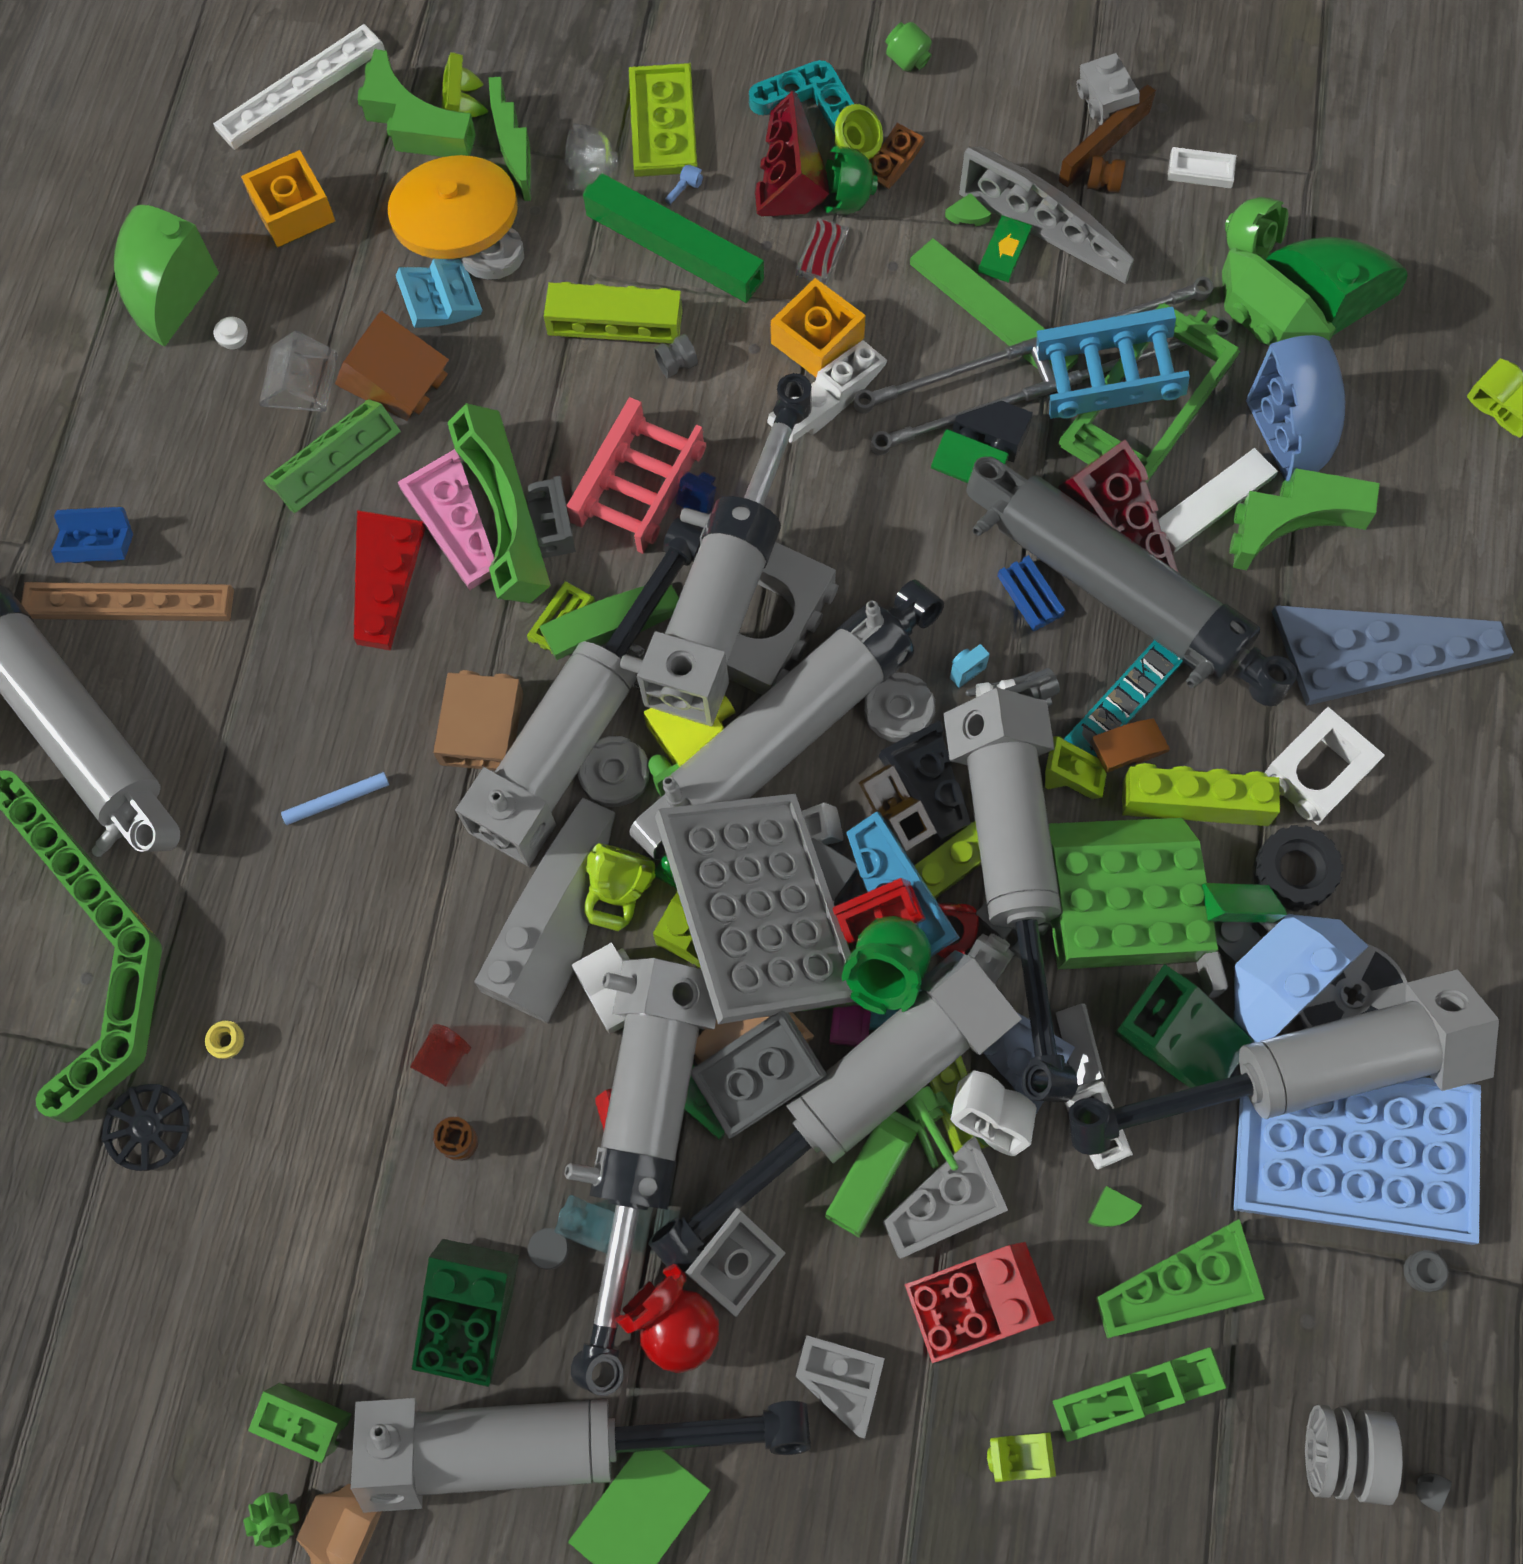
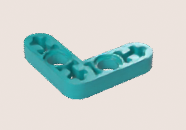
(817, 89)

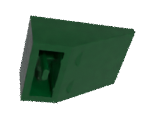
(1183, 1031)
(464, 1311)

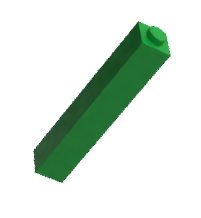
(674, 237)

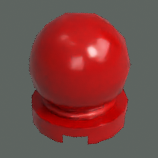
(674, 1323)

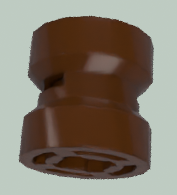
(1106, 174)
(460, 1145)

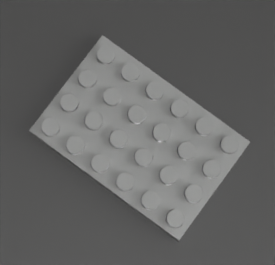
(756, 906)

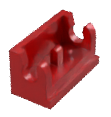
(888, 900)

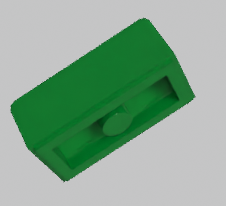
(959, 453)
(1241, 903)

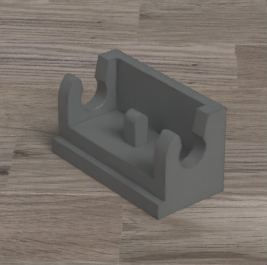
(550, 517)

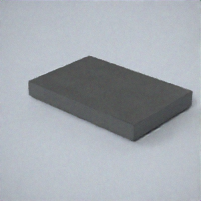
(757, 1073)

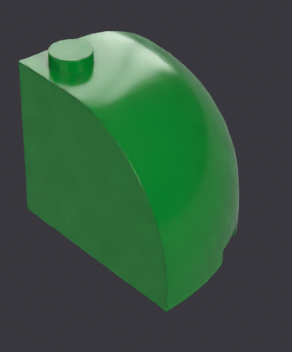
(1341, 276)

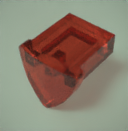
(440, 1054)

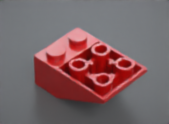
(979, 1301)

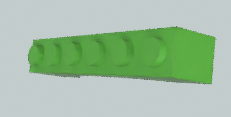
(518, 562)

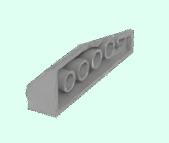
(1053, 215)
(548, 924)

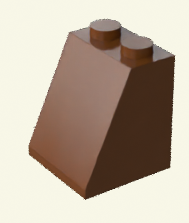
(392, 368)

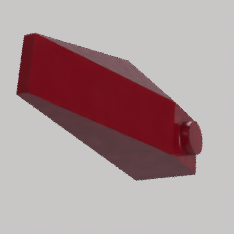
(793, 166)
(1118, 494)

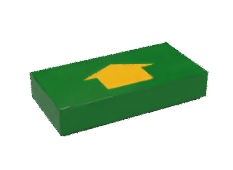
(1005, 248)

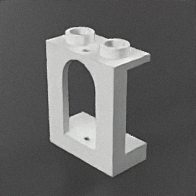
(1343, 740)

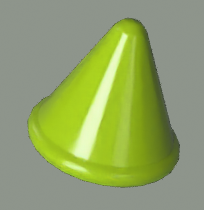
(859, 129)

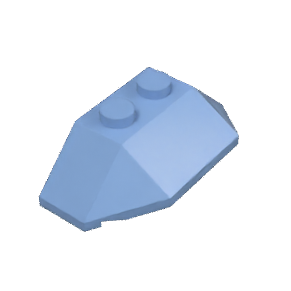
(1290, 971)

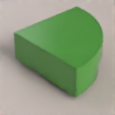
(968, 211)
(1113, 1209)

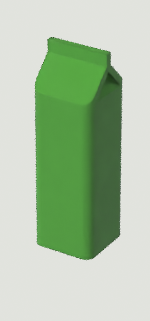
(872, 1173)

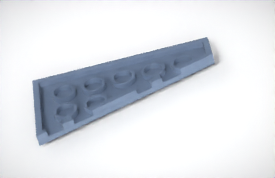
(1366, 651)

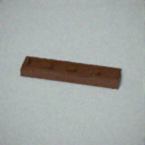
(1105, 137)

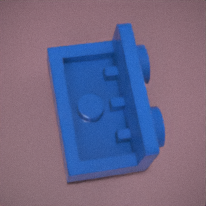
(92, 535)

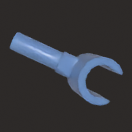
(689, 176)

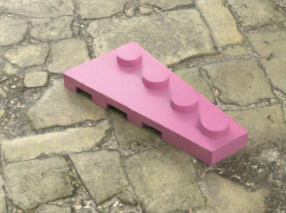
(450, 514)

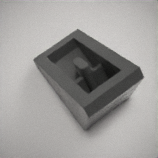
(837, 870)

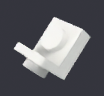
(991, 955)

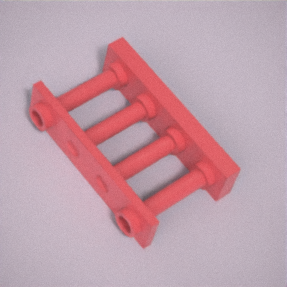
(617, 450)

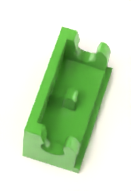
(298, 1422)

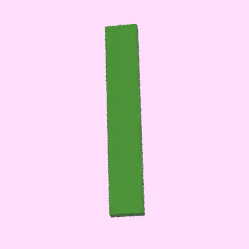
(978, 297)

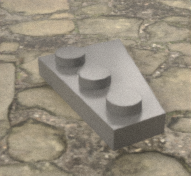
(946, 1203)

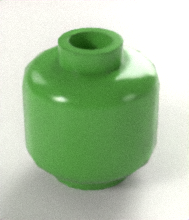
(908, 46)

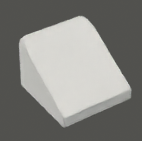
(823, 823)

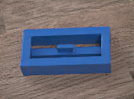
(1017, 569)

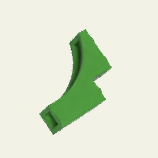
(410, 121)
(1303, 502)

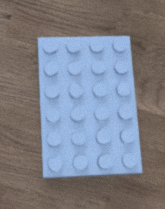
(1369, 1161)

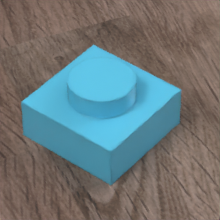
(968, 665)

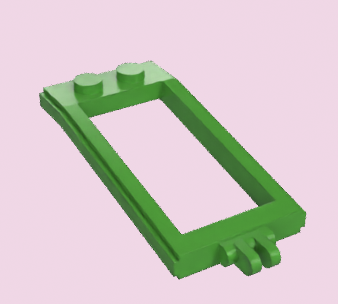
(1091, 442)

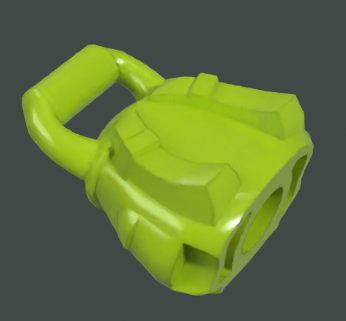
(617, 879)

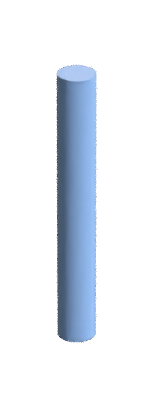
(335, 798)

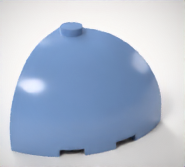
(1299, 403)

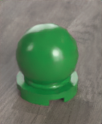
(888, 965)

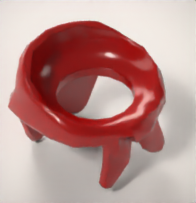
(970, 923)

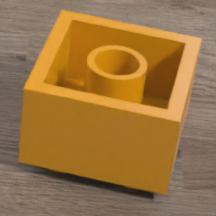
(288, 198)
(817, 327)

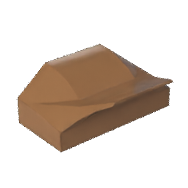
(337, 1528)

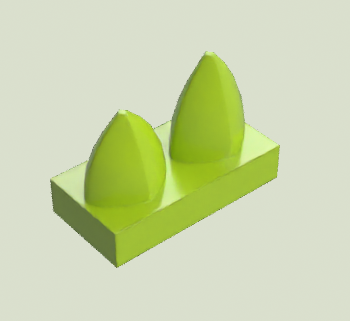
(460, 79)

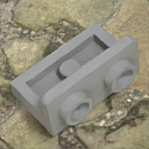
(1106, 87)

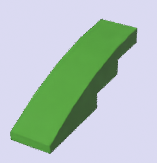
(512, 140)
(600, 620)
(1139, 1394)

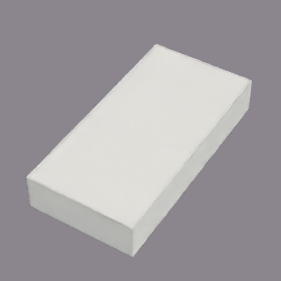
(1201, 167)

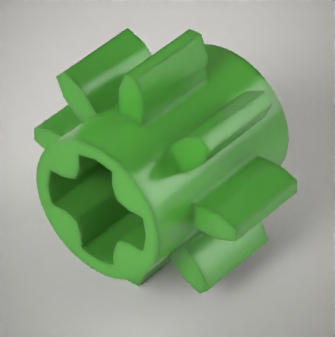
(271, 1520)

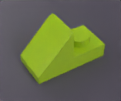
(1074, 768)

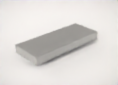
(1077, 1031)

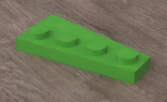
(1191, 1283)

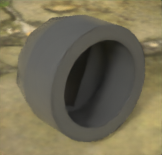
(1433, 1490)

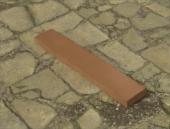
(128, 601)

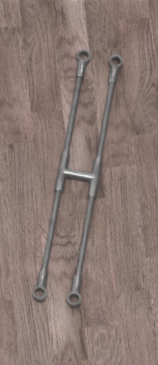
(1025, 347)

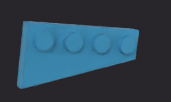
(883, 861)

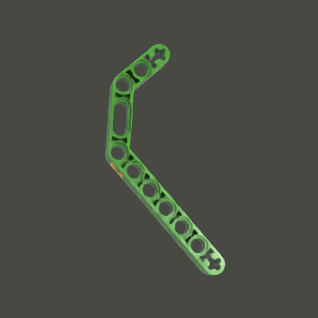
(124, 964)

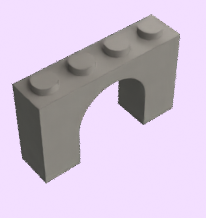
(806, 587)

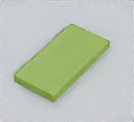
(662, 119)

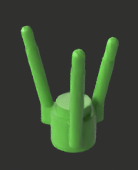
(925, 1111)

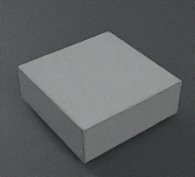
(1212, 974)

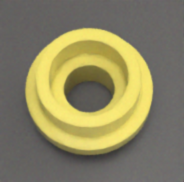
(215, 1034)

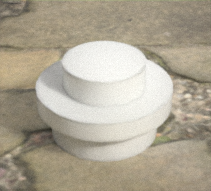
(230, 332)

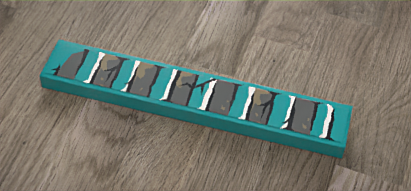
(1126, 695)

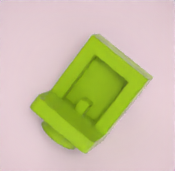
(1021, 1457)

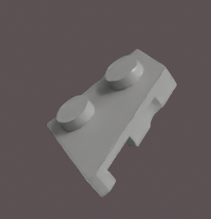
(841, 1380)

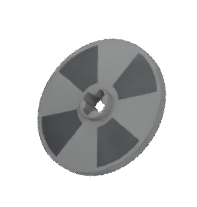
(1377, 984)

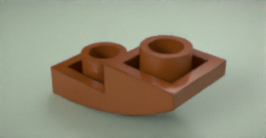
(896, 155)
(1129, 744)

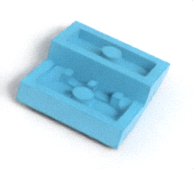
(438, 293)

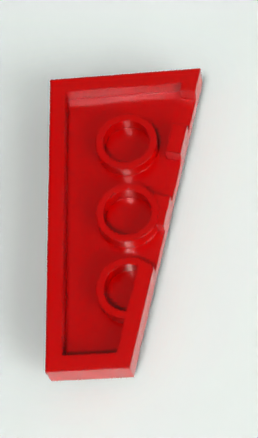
(383, 572)

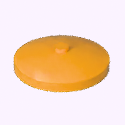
(452, 207)

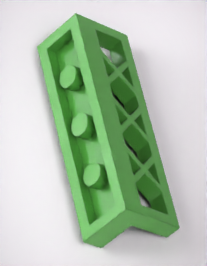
(332, 455)

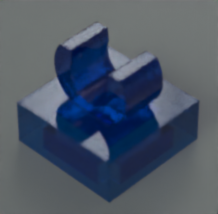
(697, 492)

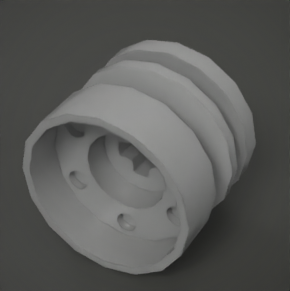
(1353, 1455)

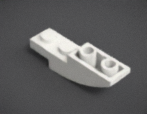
(837, 387)

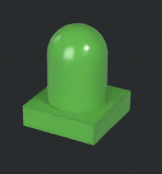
(660, 768)

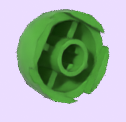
(1257, 226)

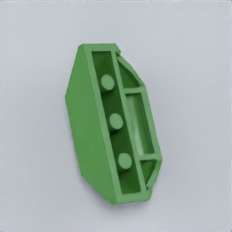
(1269, 301)

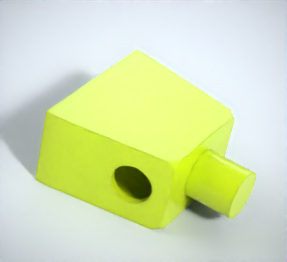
(683, 737)

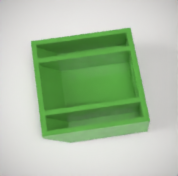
(1129, 894)

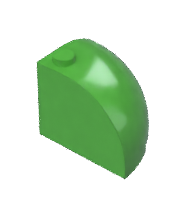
(161, 270)

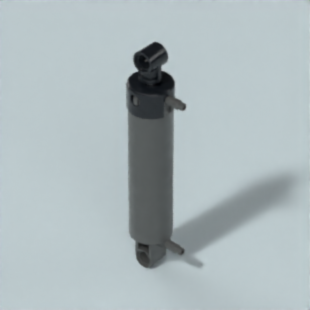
(1128, 580)

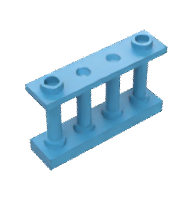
(1105, 334)

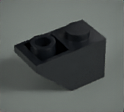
(996, 425)

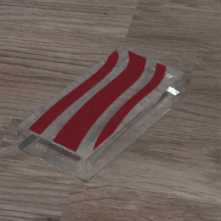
(822, 251)

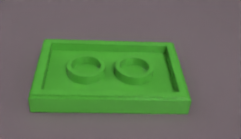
(640, 1511)

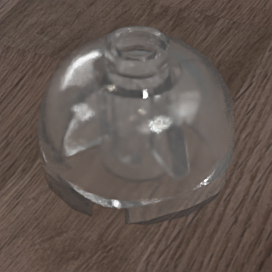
(588, 156)

